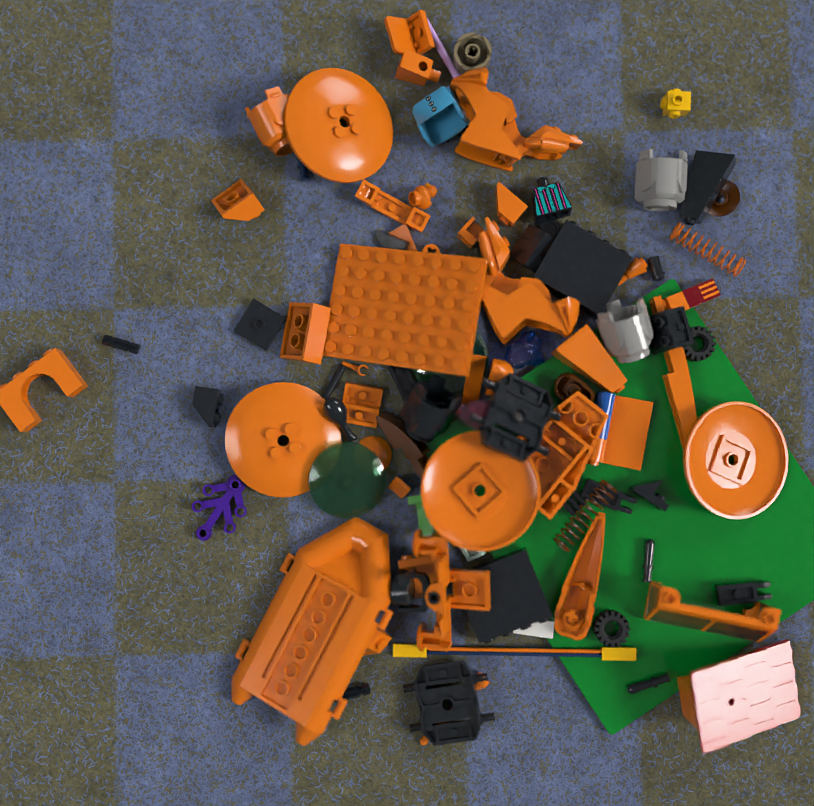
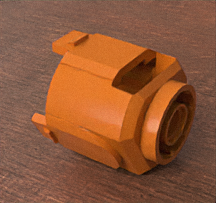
(269, 124)

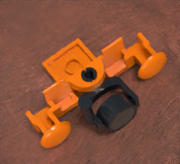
(470, 591)

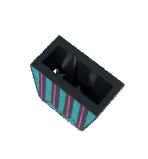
(549, 202)

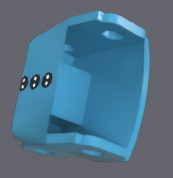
(440, 116)

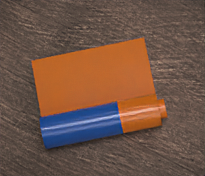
(624, 432)

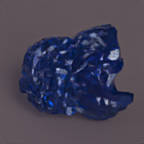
(525, 351)

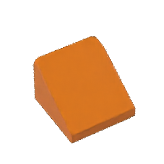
(399, 487)

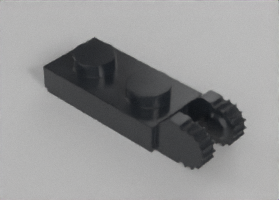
(614, 503)
(741, 593)

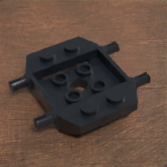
(509, 396)
(462, 695)

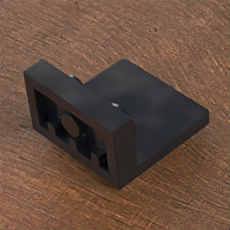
(670, 330)

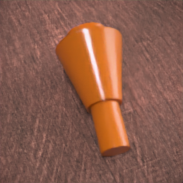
(635, 268)

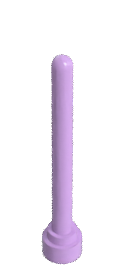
(443, 53)

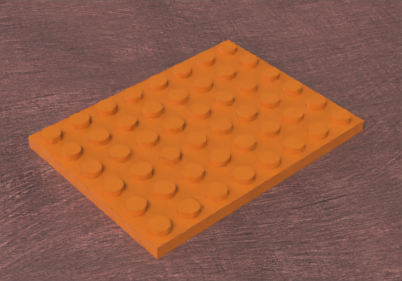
(405, 308)

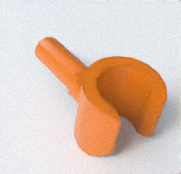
(354, 367)

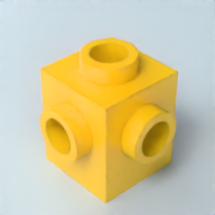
(676, 103)

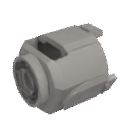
(660, 181)
(625, 331)

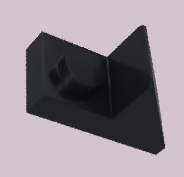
(647, 490)

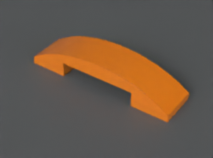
(391, 207)

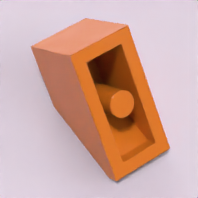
(508, 206)

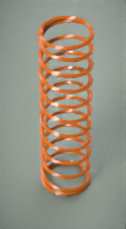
(672, 236)

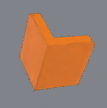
(470, 233)

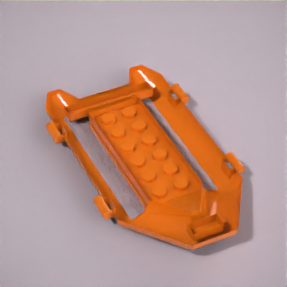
(318, 626)

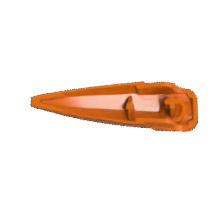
(579, 591)

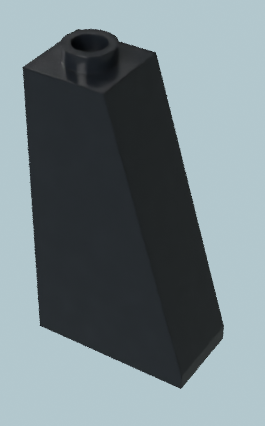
(705, 182)

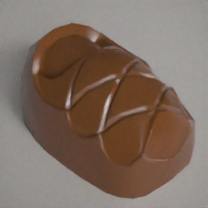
(569, 384)

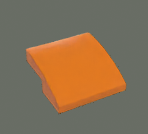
(362, 403)

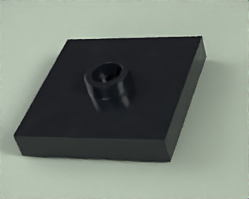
(260, 324)

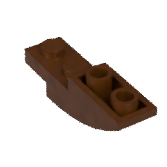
(397, 437)

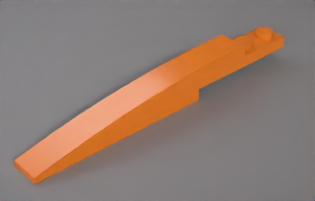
(677, 383)

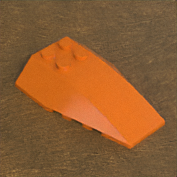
(570, 446)

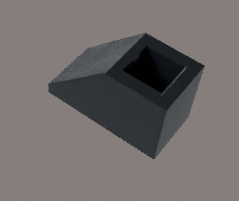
(207, 403)

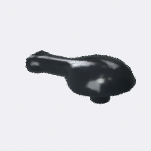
(337, 413)

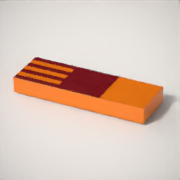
(693, 296)

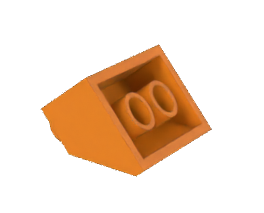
(305, 332)

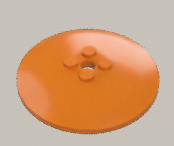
(317, 135)
(254, 433)
(758, 463)
(475, 520)

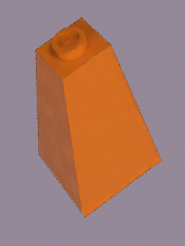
(591, 360)

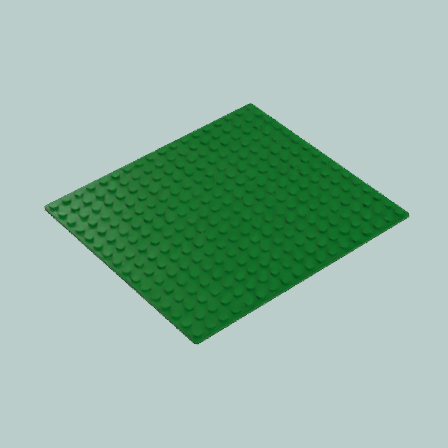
(691, 543)

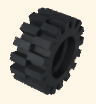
(708, 344)
(621, 634)

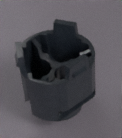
(429, 409)

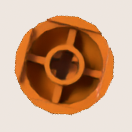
(498, 369)

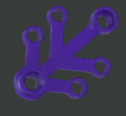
(222, 505)

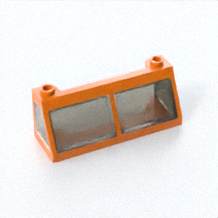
(754, 624)

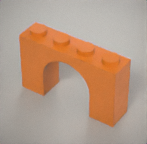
(14, 394)

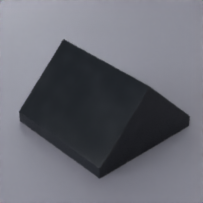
(531, 248)

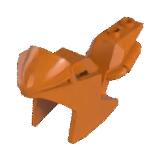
(493, 132)
(519, 302)

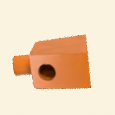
(416, 69)

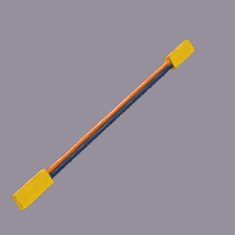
(607, 653)

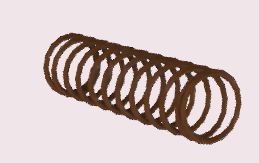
(564, 547)

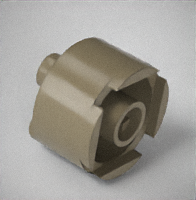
(472, 45)

